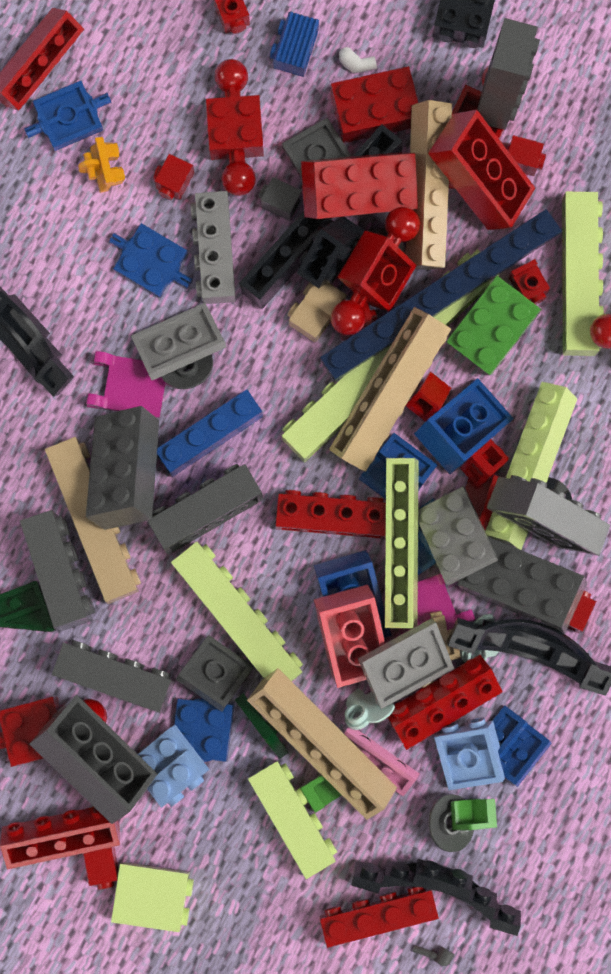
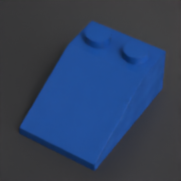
(463, 426)
(349, 573)

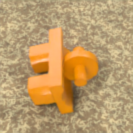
(97, 164)

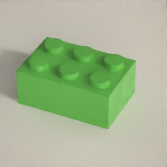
(494, 325)

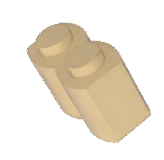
(315, 310)

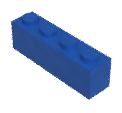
(209, 433)

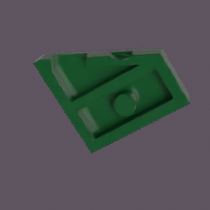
(25, 609)
(265, 729)

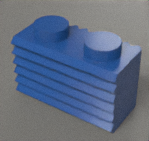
(295, 44)

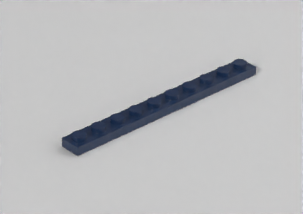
(442, 293)

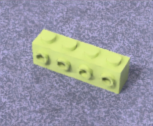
(292, 819)

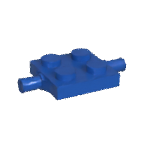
(68, 115)
(151, 260)
(205, 728)

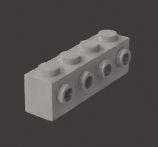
(215, 247)

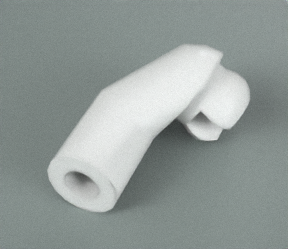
(354, 63)

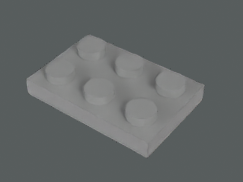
(178, 341)
(456, 536)
(406, 663)

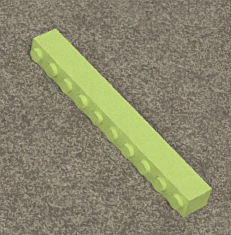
(330, 412)

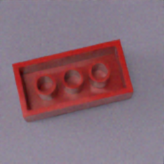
(482, 170)
(359, 185)

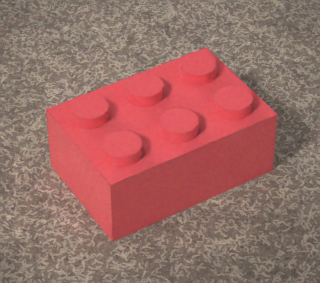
(349, 631)

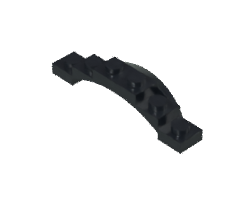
(29, 343)
(536, 643)
(442, 879)

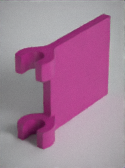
(127, 386)
(433, 598)

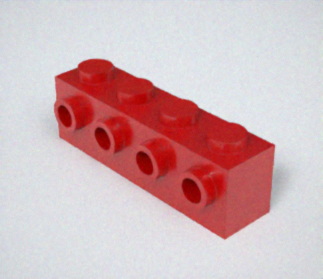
(37, 57)
(331, 515)
(442, 700)
(57, 837)
(378, 917)

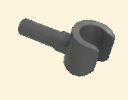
(443, 957)

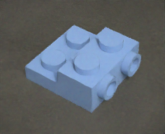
(469, 754)
(176, 766)

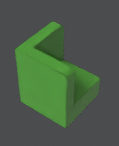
(319, 793)
(473, 814)

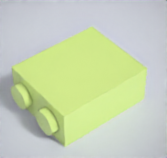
(152, 897)

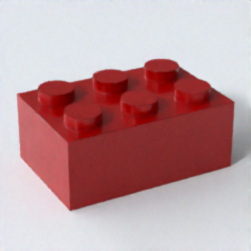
(374, 100)

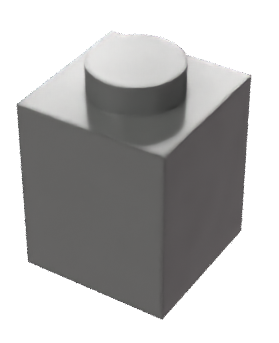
(280, 198)

